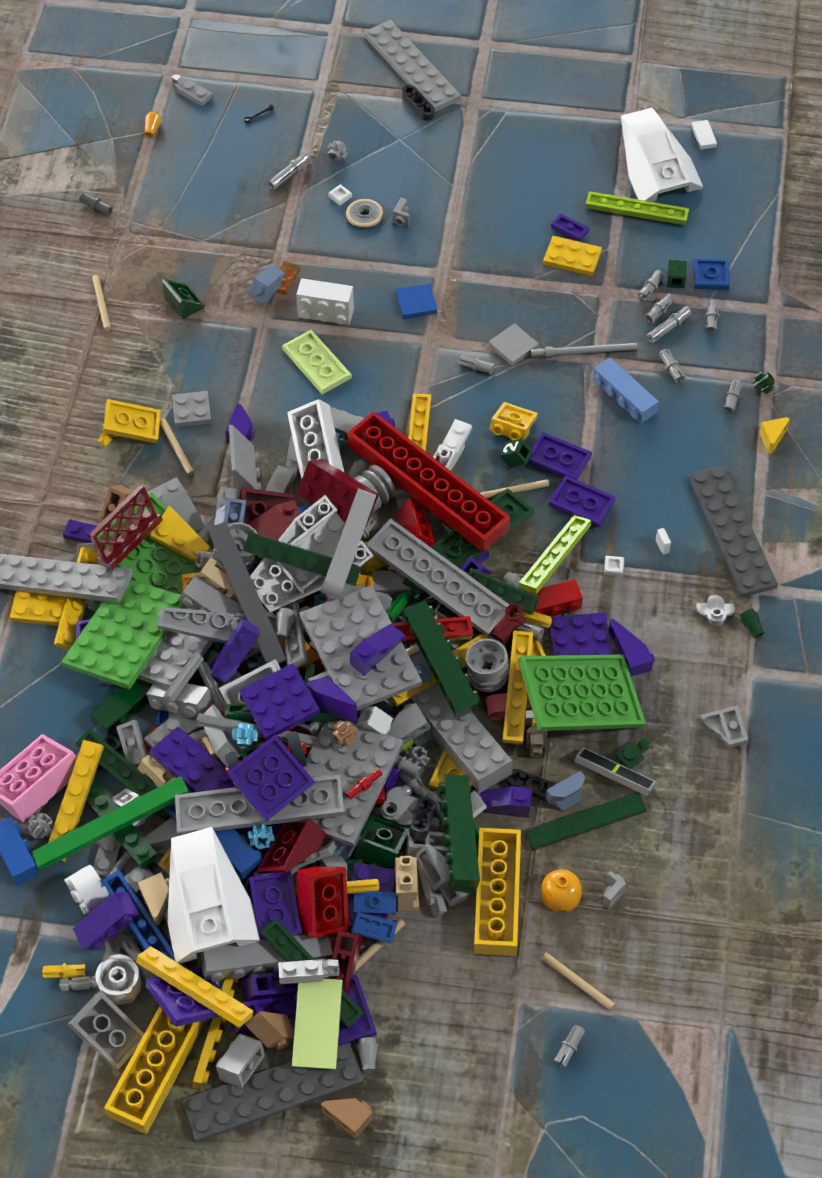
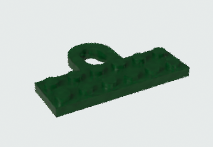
(459, 549)

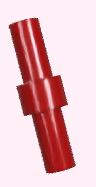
(364, 784)

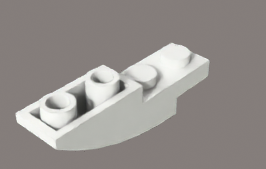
(453, 444)

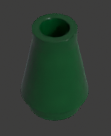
(751, 621)

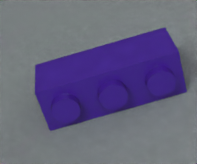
(234, 650)
(105, 921)

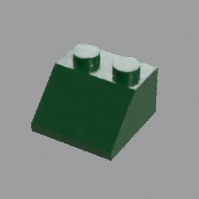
(381, 842)

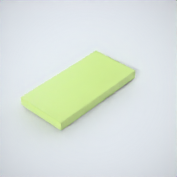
(316, 362)
(317, 1024)

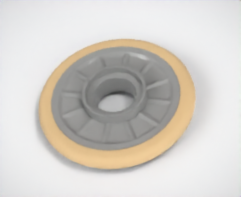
(364, 221)

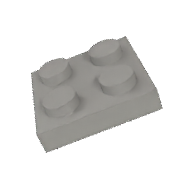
(191, 409)

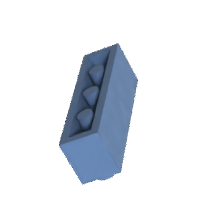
(625, 390)

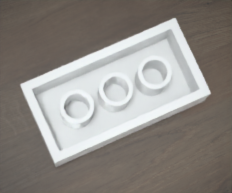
(314, 435)

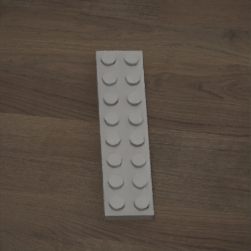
(412, 64)
(438, 576)
(63, 578)
(231, 810)

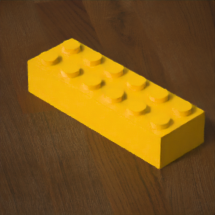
(497, 892)
(152, 1072)

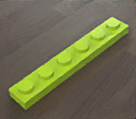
(637, 208)
(555, 554)

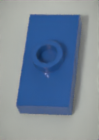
(375, 903)
(374, 927)

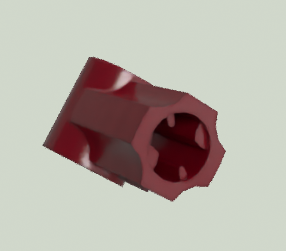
(507, 624)

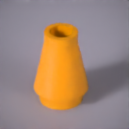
(152, 122)

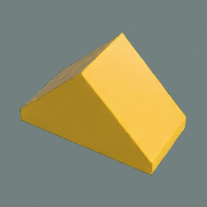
(772, 432)

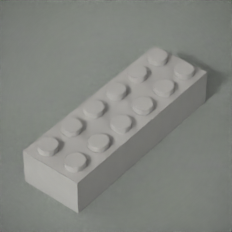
(464, 740)

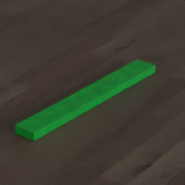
(109, 823)

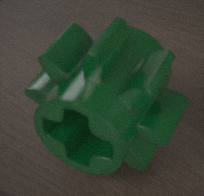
(763, 382)

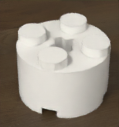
(87, 889)
(108, 977)

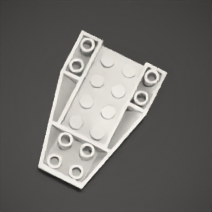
(655, 157)
(314, 530)
(206, 898)

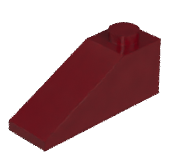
(347, 953)

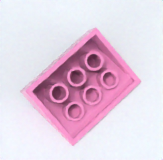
(35, 776)

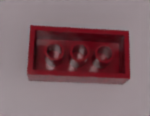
(324, 479)

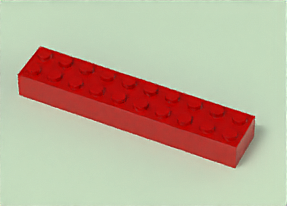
(429, 481)

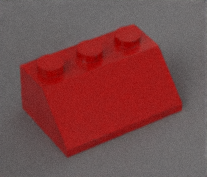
(322, 900)

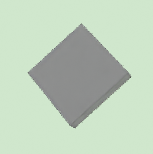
(513, 344)

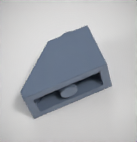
(266, 284)

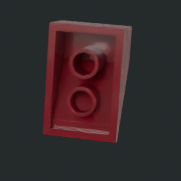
(261, 501)
(276, 520)
(291, 846)

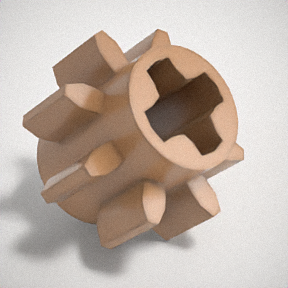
(344, 733)

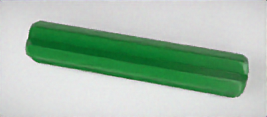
(398, 605)

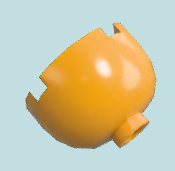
(561, 890)

